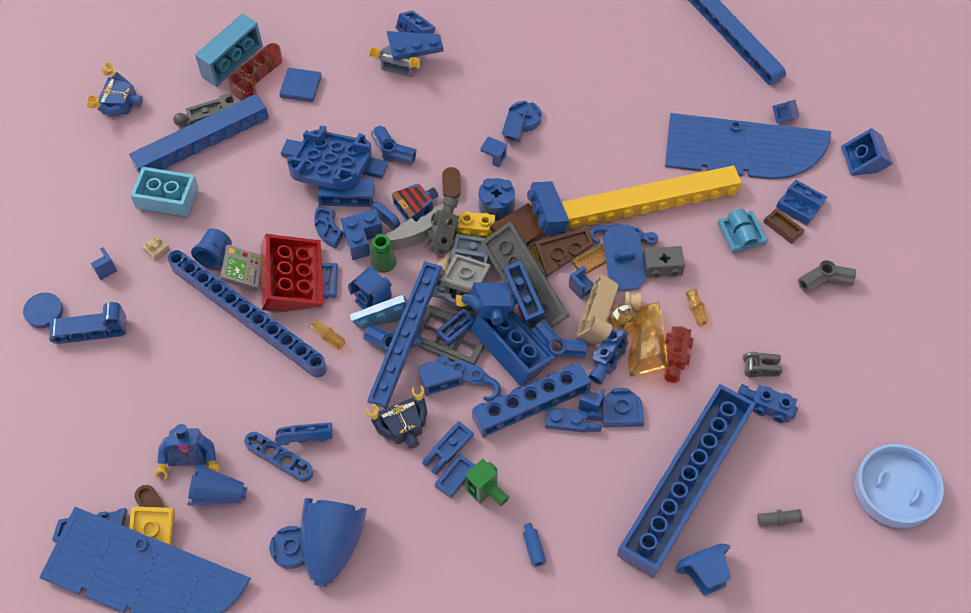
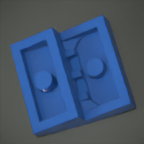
(801, 201)

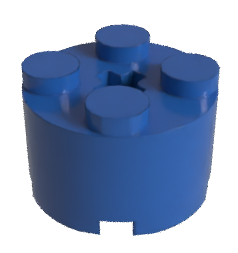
(496, 197)
(370, 288)

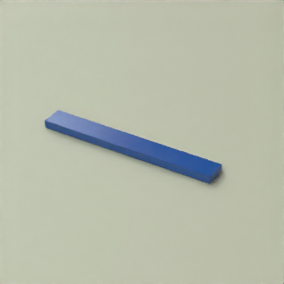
(405, 335)

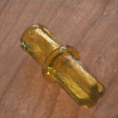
(697, 307)
(328, 334)

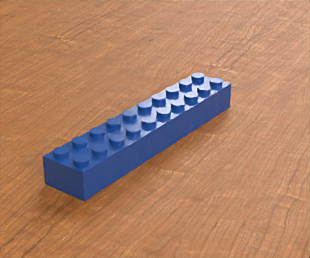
(685, 481)

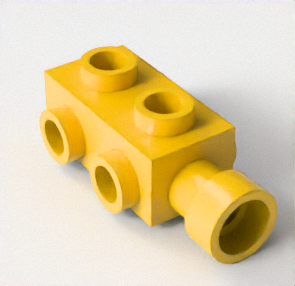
(475, 224)

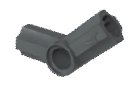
(834, 274)

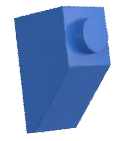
(438, 377)

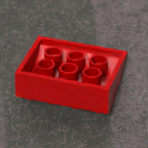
(291, 273)

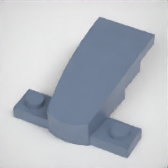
(468, 247)

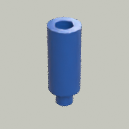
(534, 546)

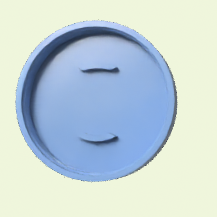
(898, 486)

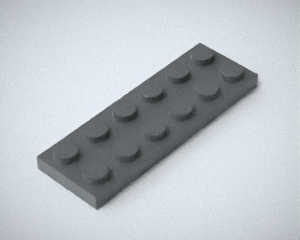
(508, 247)

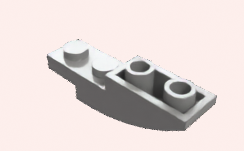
(411, 232)

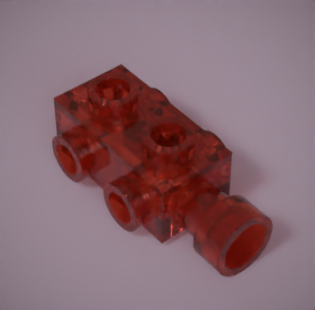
(677, 357)

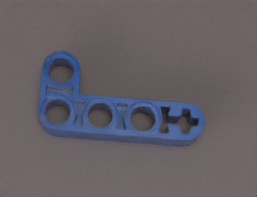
(89, 327)

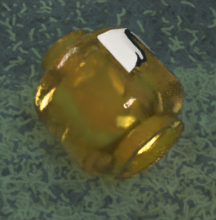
(623, 317)

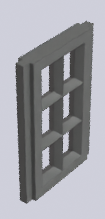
(441, 350)

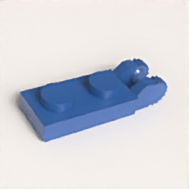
(572, 420)
(303, 433)
(448, 446)

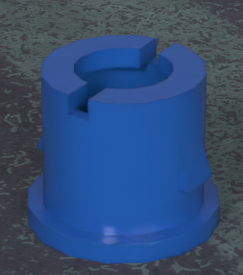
(211, 249)

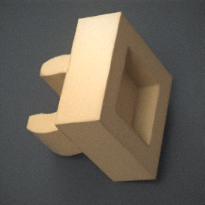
(155, 247)

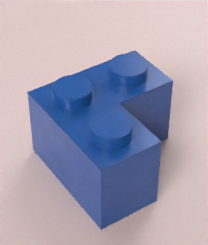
(358, 230)

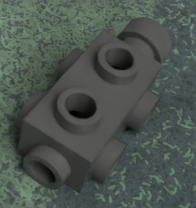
(441, 229)

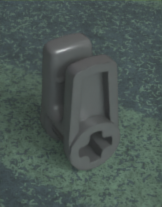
(762, 364)

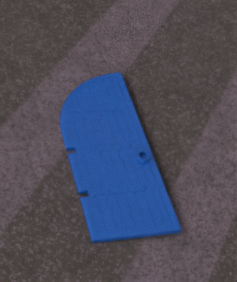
(753, 147)
(137, 570)

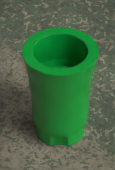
(383, 257)

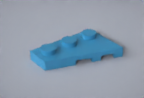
(381, 313)

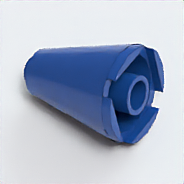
(214, 488)

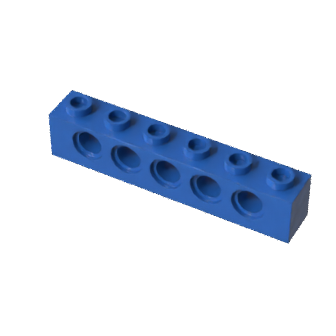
(526, 408)

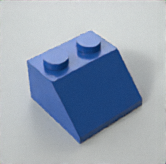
(866, 153)

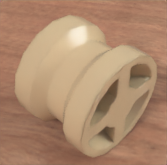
(633, 300)

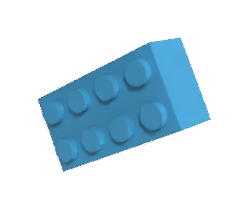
(229, 50)

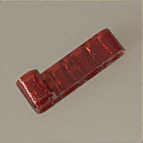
(244, 79)

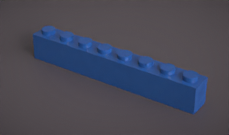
(201, 134)

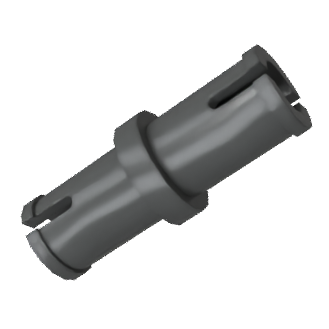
(780, 517)

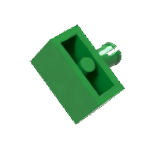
(483, 481)

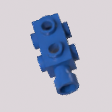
(608, 353)
(770, 402)

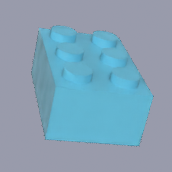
(164, 191)

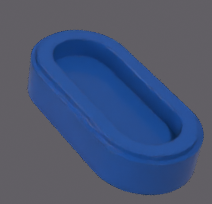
(386, 215)

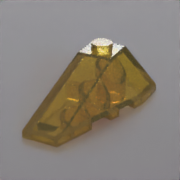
(648, 341)

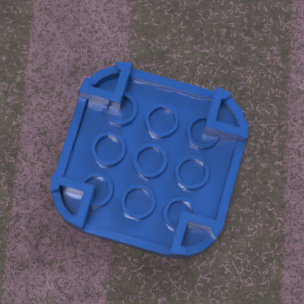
(330, 159)

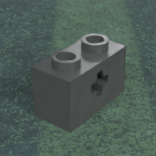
(663, 261)

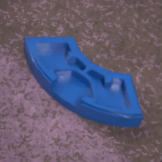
(326, 228)

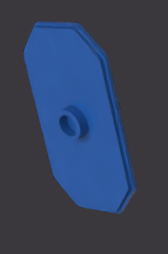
(624, 257)

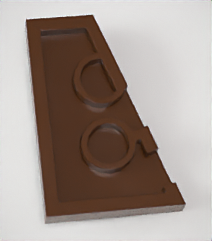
(562, 248)

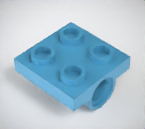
(742, 230)

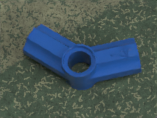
(389, 149)
(382, 338)
(569, 347)

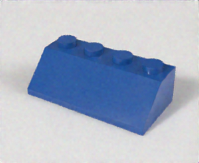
(514, 346)

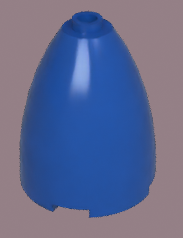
(329, 537)

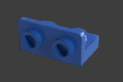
(413, 23)

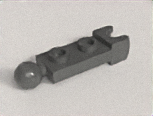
(203, 110)

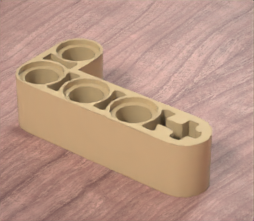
(593, 323)

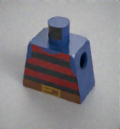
(414, 201)

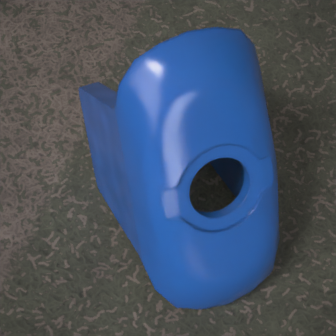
(707, 568)

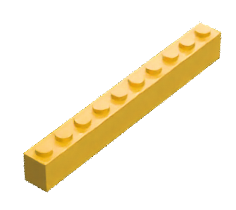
(652, 197)

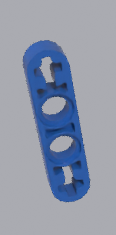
(276, 459)

